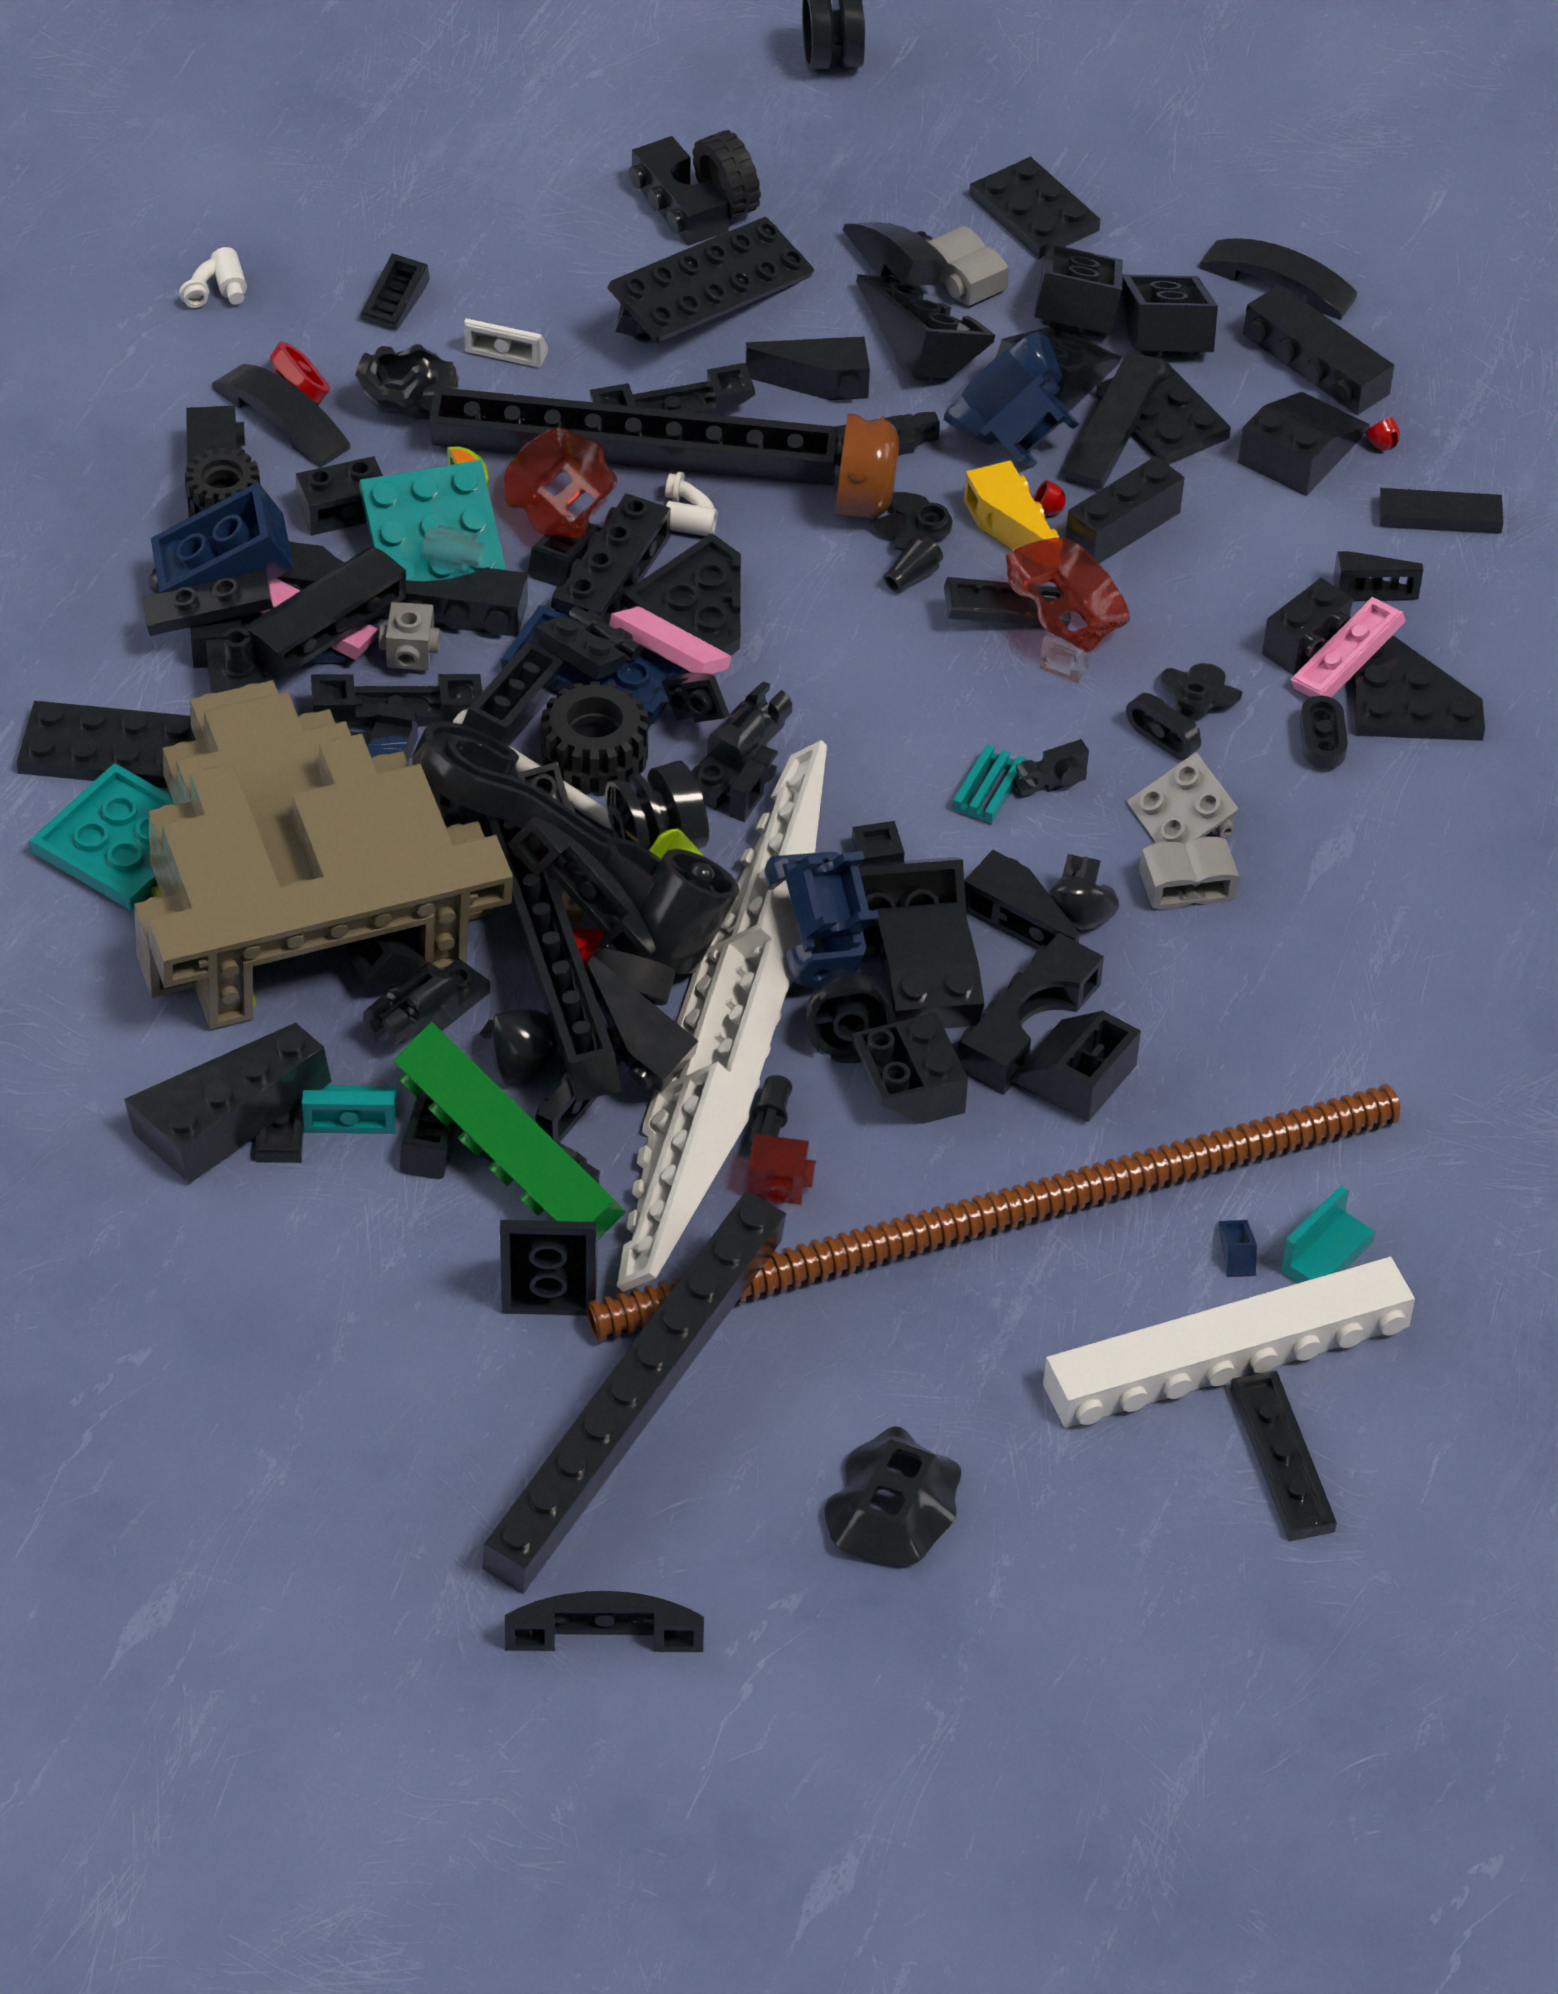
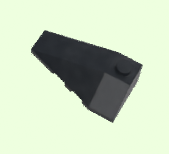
(923, 331)

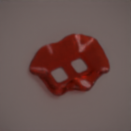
(540, 464)
(1081, 581)

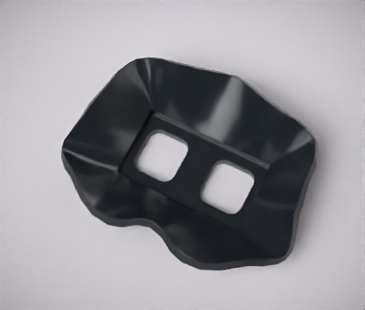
(923, 1517)

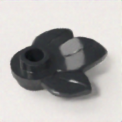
(911, 519)
(1199, 689)

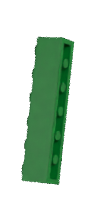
(504, 1131)

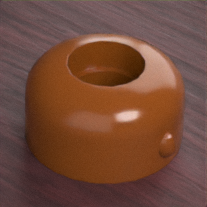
(867, 468)

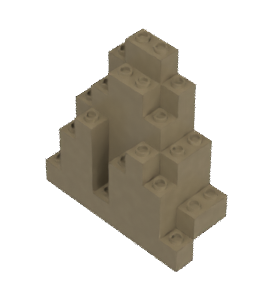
(296, 847)

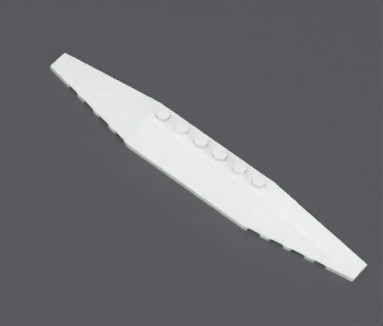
(733, 1015)

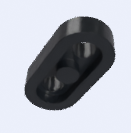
(1163, 726)
(1323, 732)

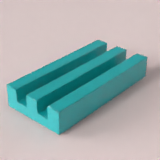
(999, 762)

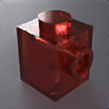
(780, 1169)

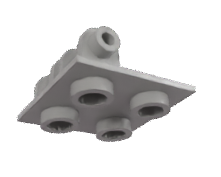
(1185, 804)

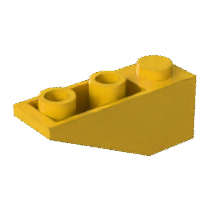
(1004, 506)

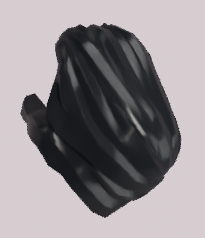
(404, 379)

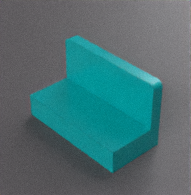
(350, 1109)
(1325, 1241)

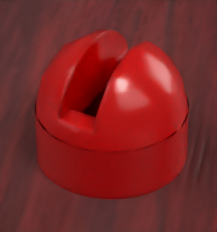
(1384, 434)
(1051, 498)

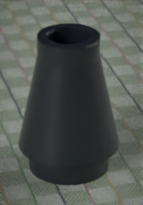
(914, 563)

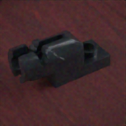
(738, 740)
(424, 998)

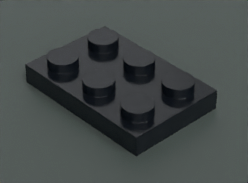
(1034, 206)
(1176, 419)

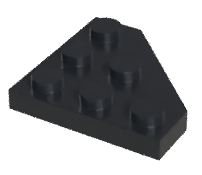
(697, 593)
(1412, 698)

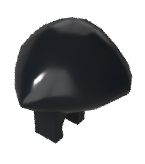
(1080, 897)
(521, 1044)

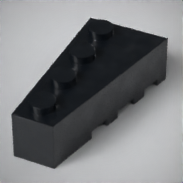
(228, 1100)

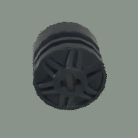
(664, 802)

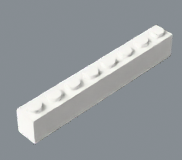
(1228, 1342)

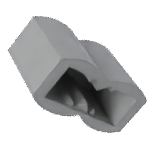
(970, 267)
(1188, 873)

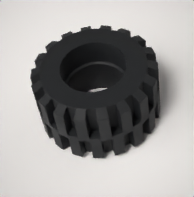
(595, 735)

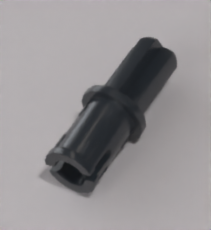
(771, 1111)

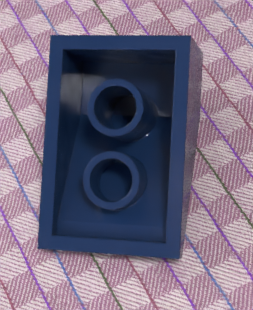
(224, 541)

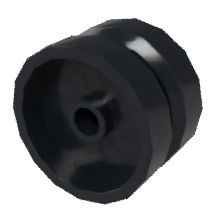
(830, 28)

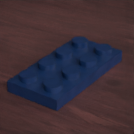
(638, 676)

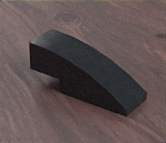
(896, 252)

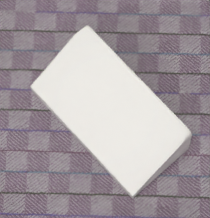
(504, 343)

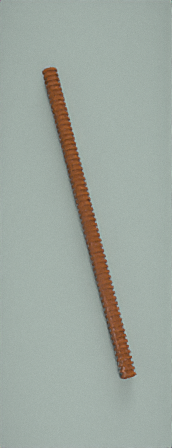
(1030, 1202)

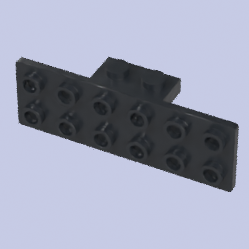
(710, 279)

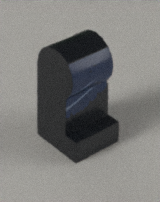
(394, 730)

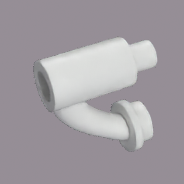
(229, 276)
(693, 519)

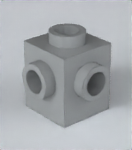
(409, 636)

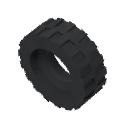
(730, 169)

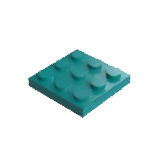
(408, 502)
(106, 836)

